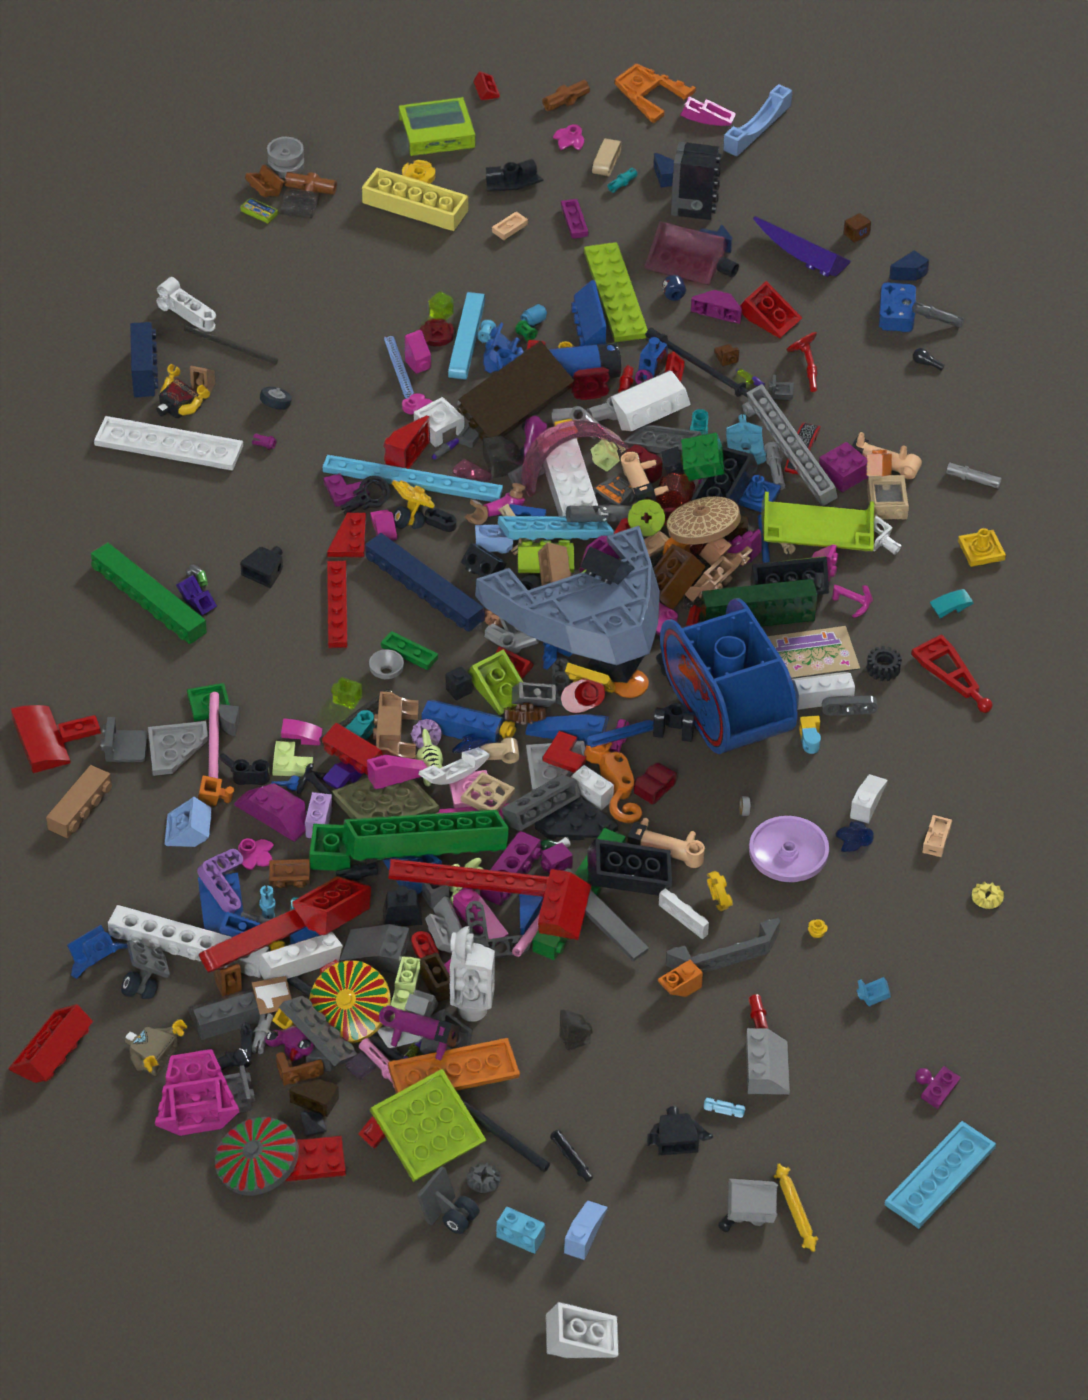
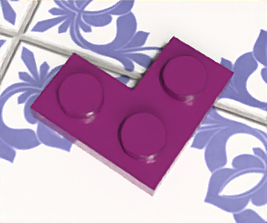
(339, 491)

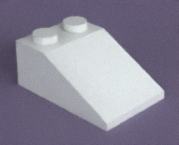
(581, 1333)

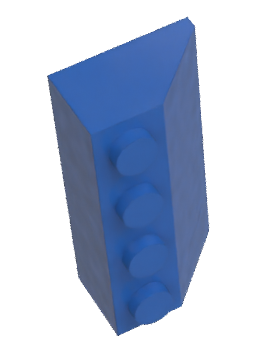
(589, 315)
(461, 721)

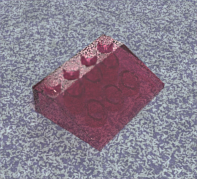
(685, 253)

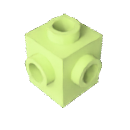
(605, 455)

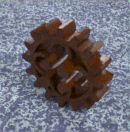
(524, 713)

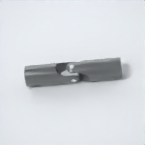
(609, 513)

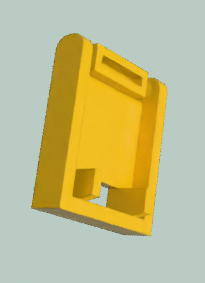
(577, 673)

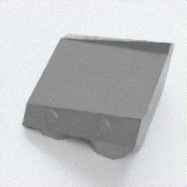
(752, 1201)

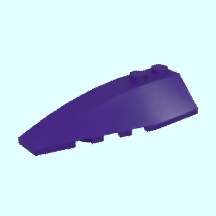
(804, 250)

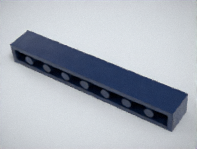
(424, 582)

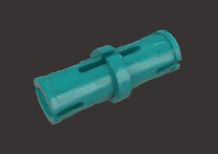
(622, 180)

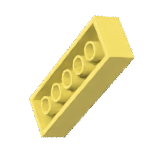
(415, 199)

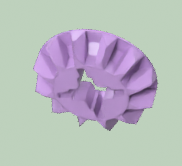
(430, 725)

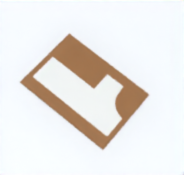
(271, 994)

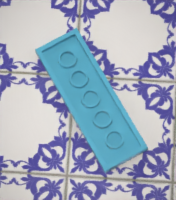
(551, 527)
(940, 1174)

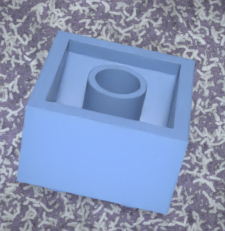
(188, 824)

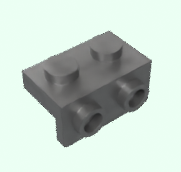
(238, 1085)

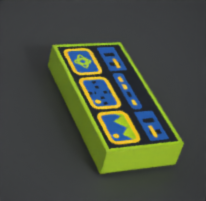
(259, 210)

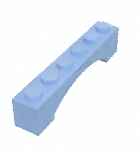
(740, 138)

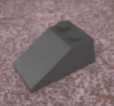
(377, 946)

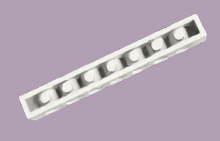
(173, 936)

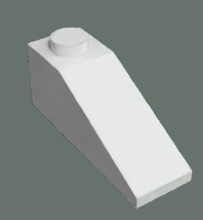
(867, 798)

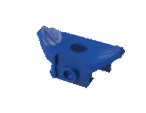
(500, 341)
(91, 948)

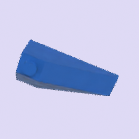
(577, 725)

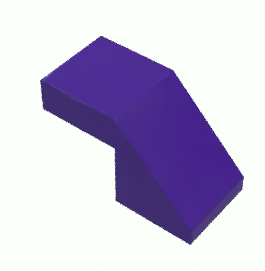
(192, 594)
(341, 774)

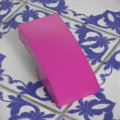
(301, 730)

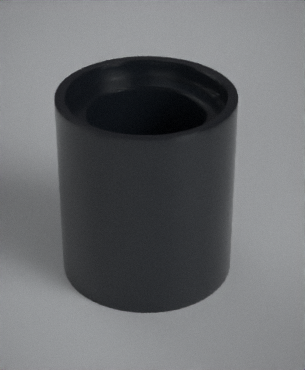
(727, 267)

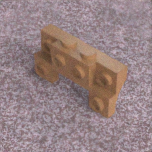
(719, 573)
(389, 724)

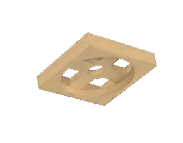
(494, 783)

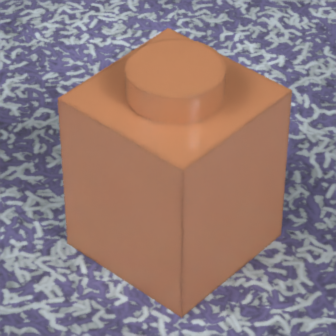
(715, 550)

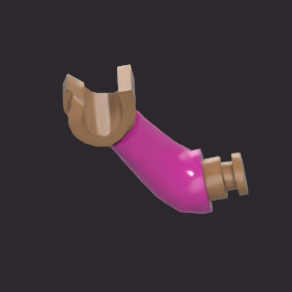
(491, 509)

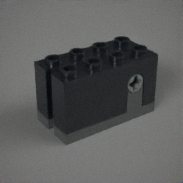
(695, 180)

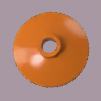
(635, 687)

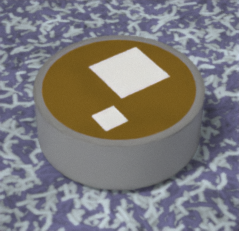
(744, 806)

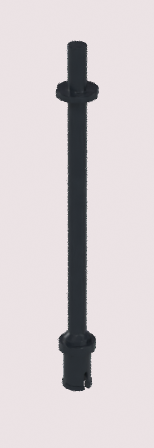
(740, 389)

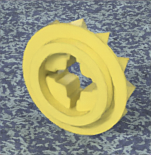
(993, 901)

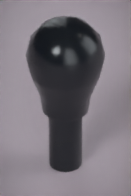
(923, 357)

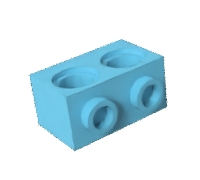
(520, 1230)

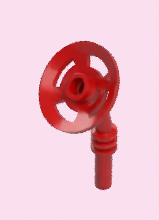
(804, 345)

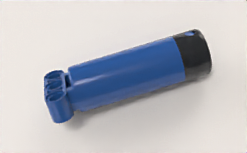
(576, 358)

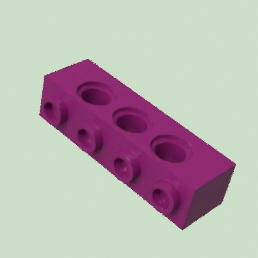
(515, 859)

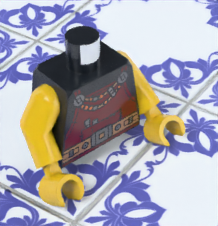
(178, 397)

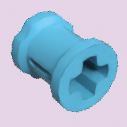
(485, 330)

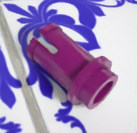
(269, 442)

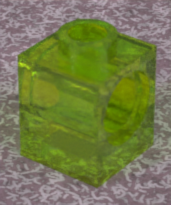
(441, 306)
(347, 692)

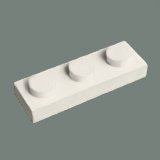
(683, 913)

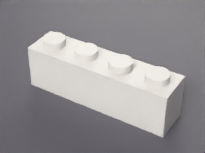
(300, 957)

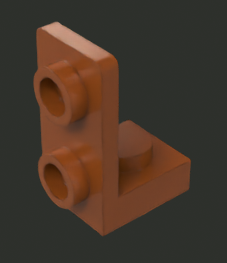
(294, 1074)

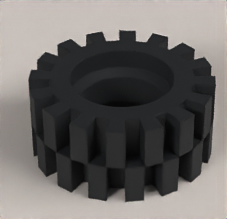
(884, 671)

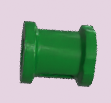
(526, 330)

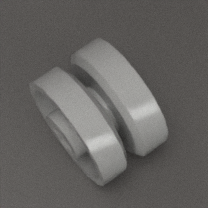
(285, 156)

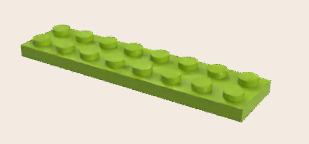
(615, 292)

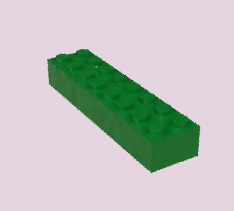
(425, 834)

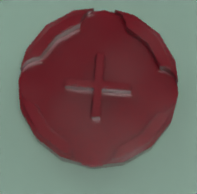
(437, 332)

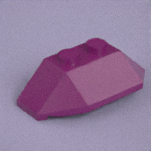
(275, 809)

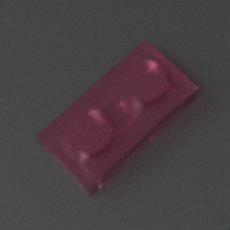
(470, 471)

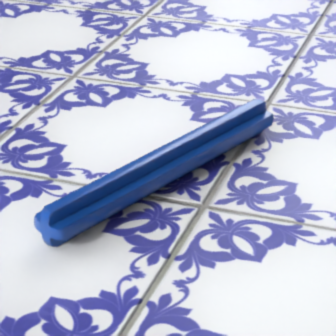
(620, 733)

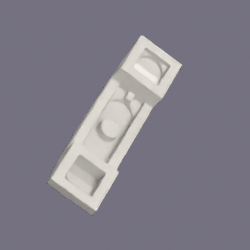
(457, 770)

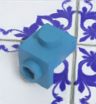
(874, 991)

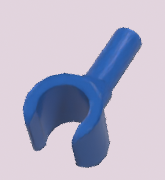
(291, 784)

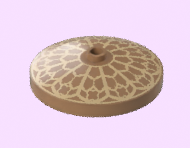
(703, 520)

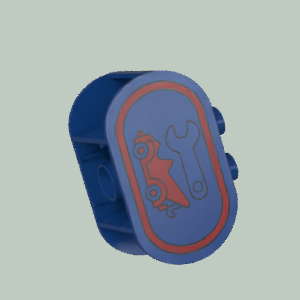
(729, 678)

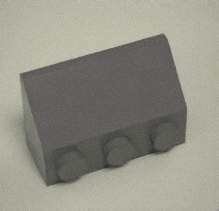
(224, 1013)

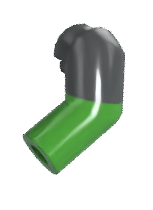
(199, 573)

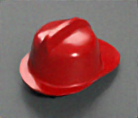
(582, 695)

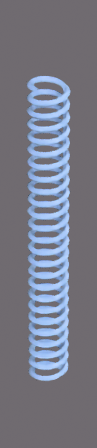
(396, 366)

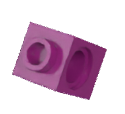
(556, 858)

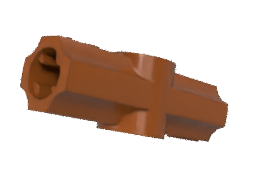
(566, 95)
(311, 182)

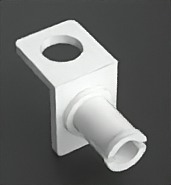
(884, 539)

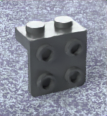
(123, 744)

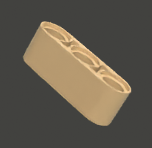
(606, 157)

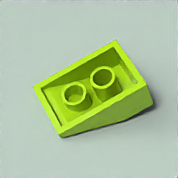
(495, 680)

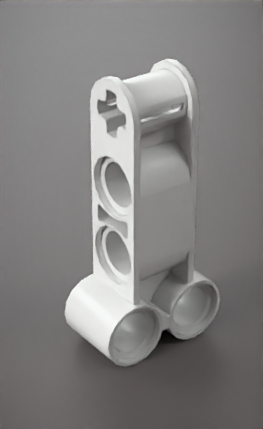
(185, 305)

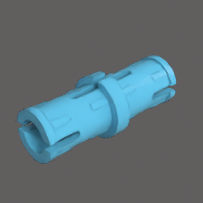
(267, 902)

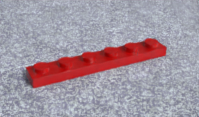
(337, 604)

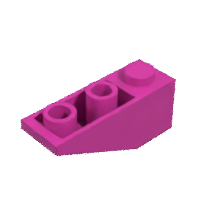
(392, 770)

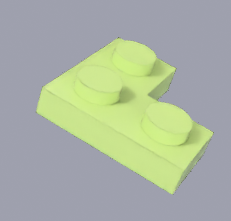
(286, 763)

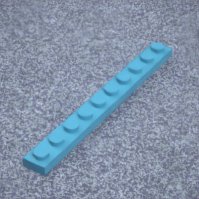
(426, 480)

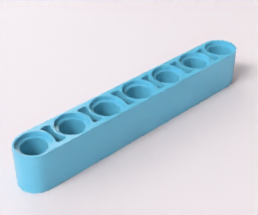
(466, 335)

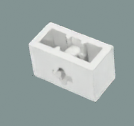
(594, 787)

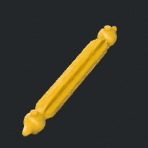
(796, 1207)

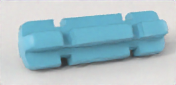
(724, 1107)

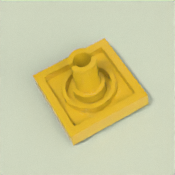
(981, 547)

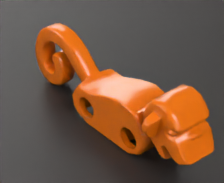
(618, 774)

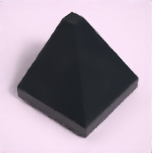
(312, 1123)

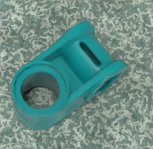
(700, 421)
(362, 724)

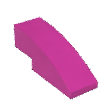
(707, 113)

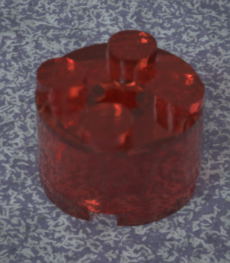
(679, 490)

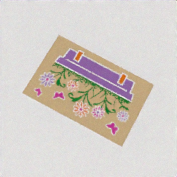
(816, 651)

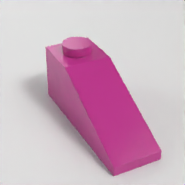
(460, 902)

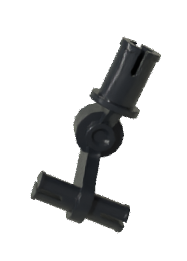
(240, 1056)

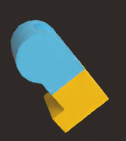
(809, 733)

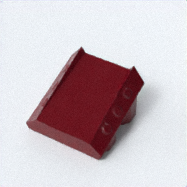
(590, 383)

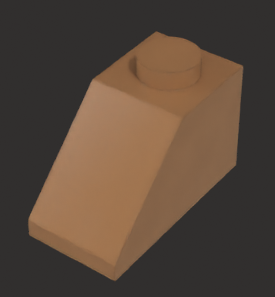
(202, 376)

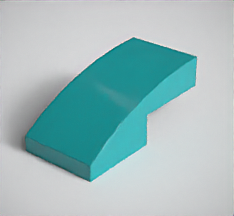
(951, 601)

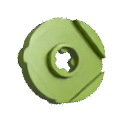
(654, 510)

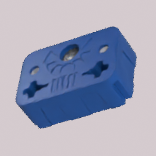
(896, 307)

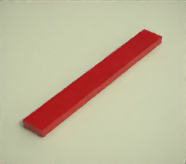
(467, 877)

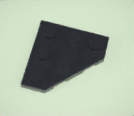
(576, 821)

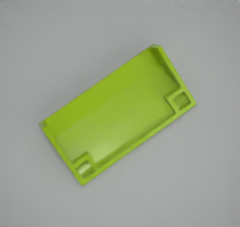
(817, 525)

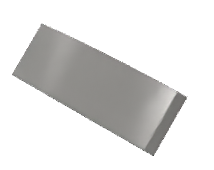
(421, 1003)

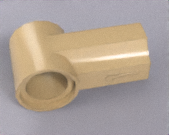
(506, 750)

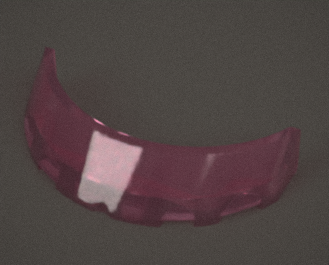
(554, 437)

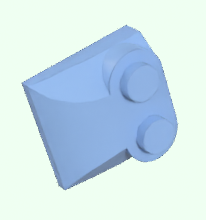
(493, 538)

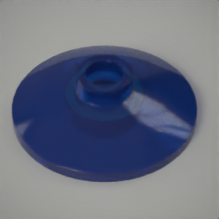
(470, 742)

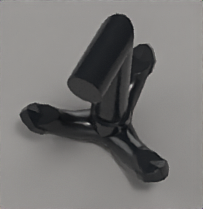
(312, 777)

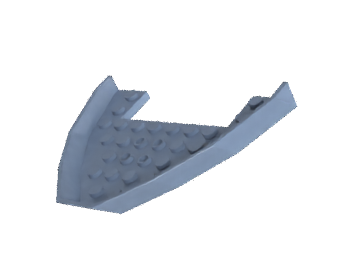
(582, 611)

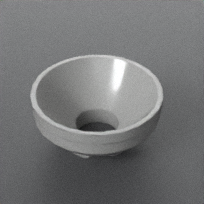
(386, 659)

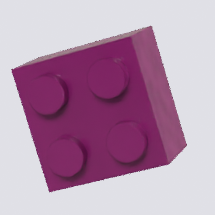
(844, 466)

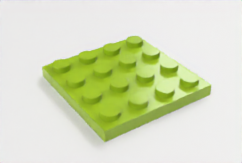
(427, 1125)

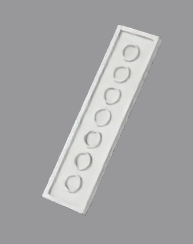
(168, 443)

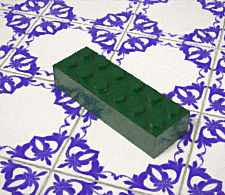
(769, 603)

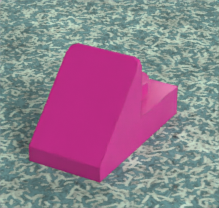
(384, 523)

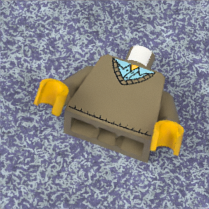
(154, 1046)

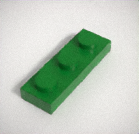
(410, 650)

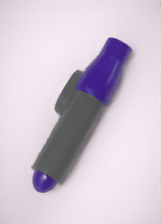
(445, 448)

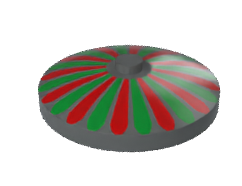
(256, 1156)

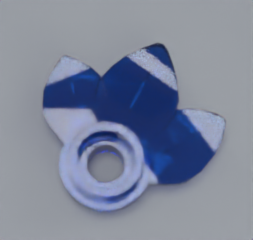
(855, 836)

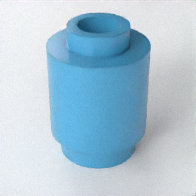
(534, 315)

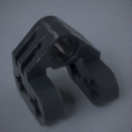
(674, 717)

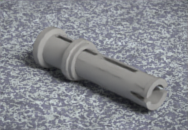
(773, 460)

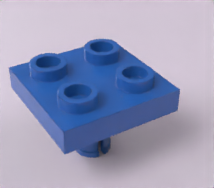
(755, 491)

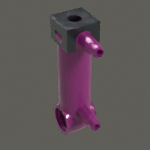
(420, 1025)

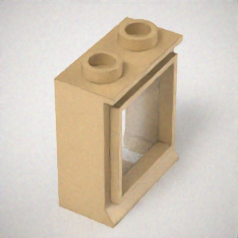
(888, 496)

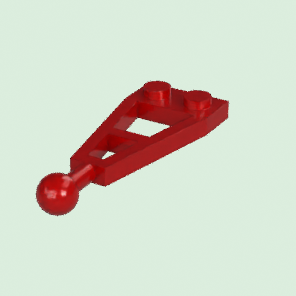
(939, 647)

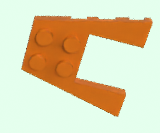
(640, 80)

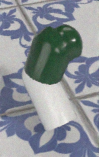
(545, 844)

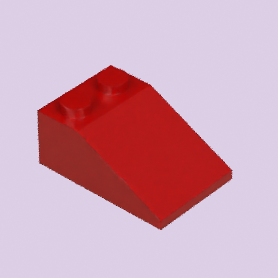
(769, 311)
(407, 443)

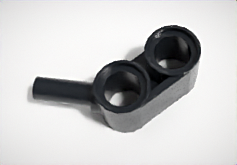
(243, 773)

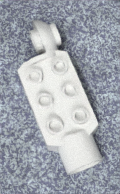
(471, 976)

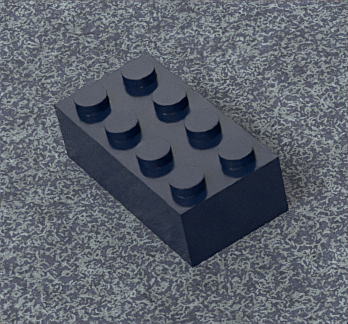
(144, 359)

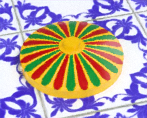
(351, 999)

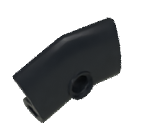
(512, 176)

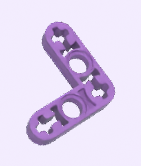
(216, 872)

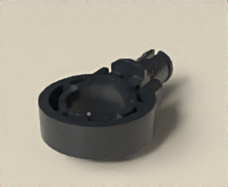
(357, 501)

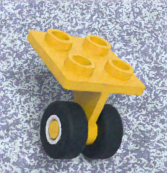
(409, 515)

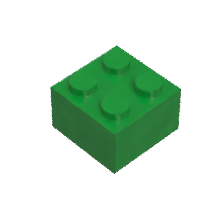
(702, 456)
(328, 849)

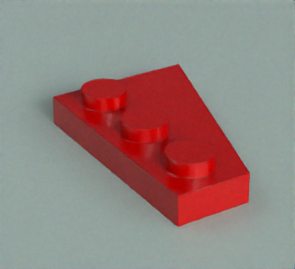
(350, 537)

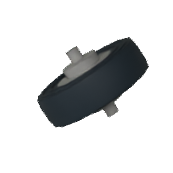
(275, 397)

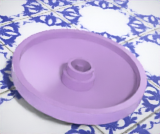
(789, 848)

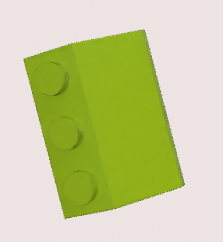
(528, 555)

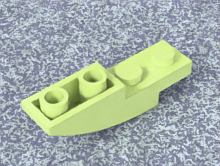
(406, 982)

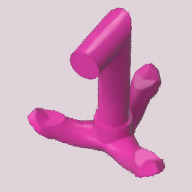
(864, 600)

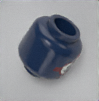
(673, 287)

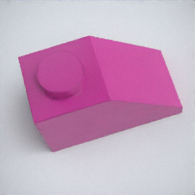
(417, 352)

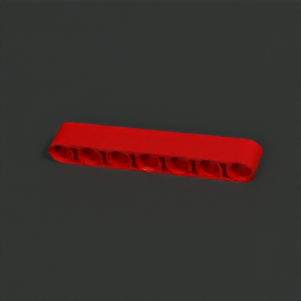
(251, 940)

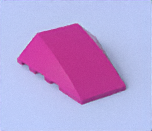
(195, 1095)

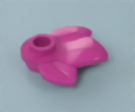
(568, 138)
(414, 403)
(255, 853)

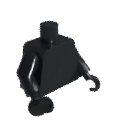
(677, 1133)

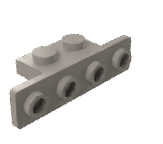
(443, 924)

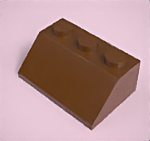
(676, 574)

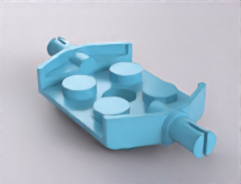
(746, 436)

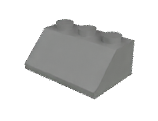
(766, 1062)

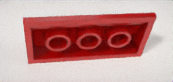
(39, 737)

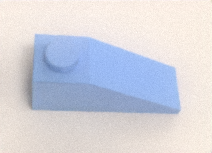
(584, 1229)

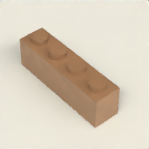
(553, 563)
(79, 801)

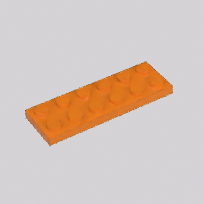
(464, 1066)

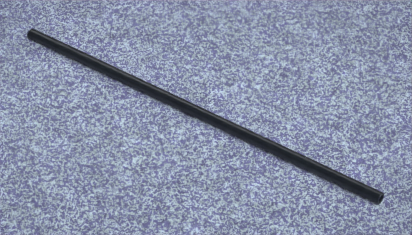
(478, 1116)

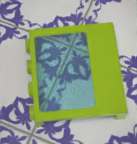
(437, 126)

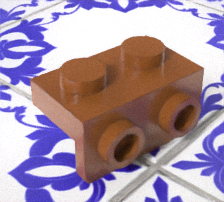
(265, 182)
(289, 873)

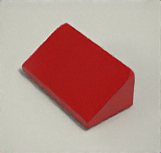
(486, 86)
(521, 664)

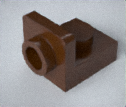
(727, 354)

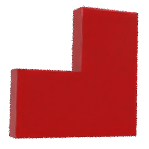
(560, 753)

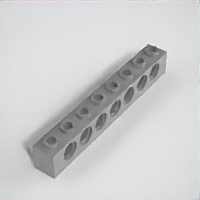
(792, 445)

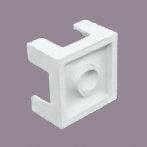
(442, 418)

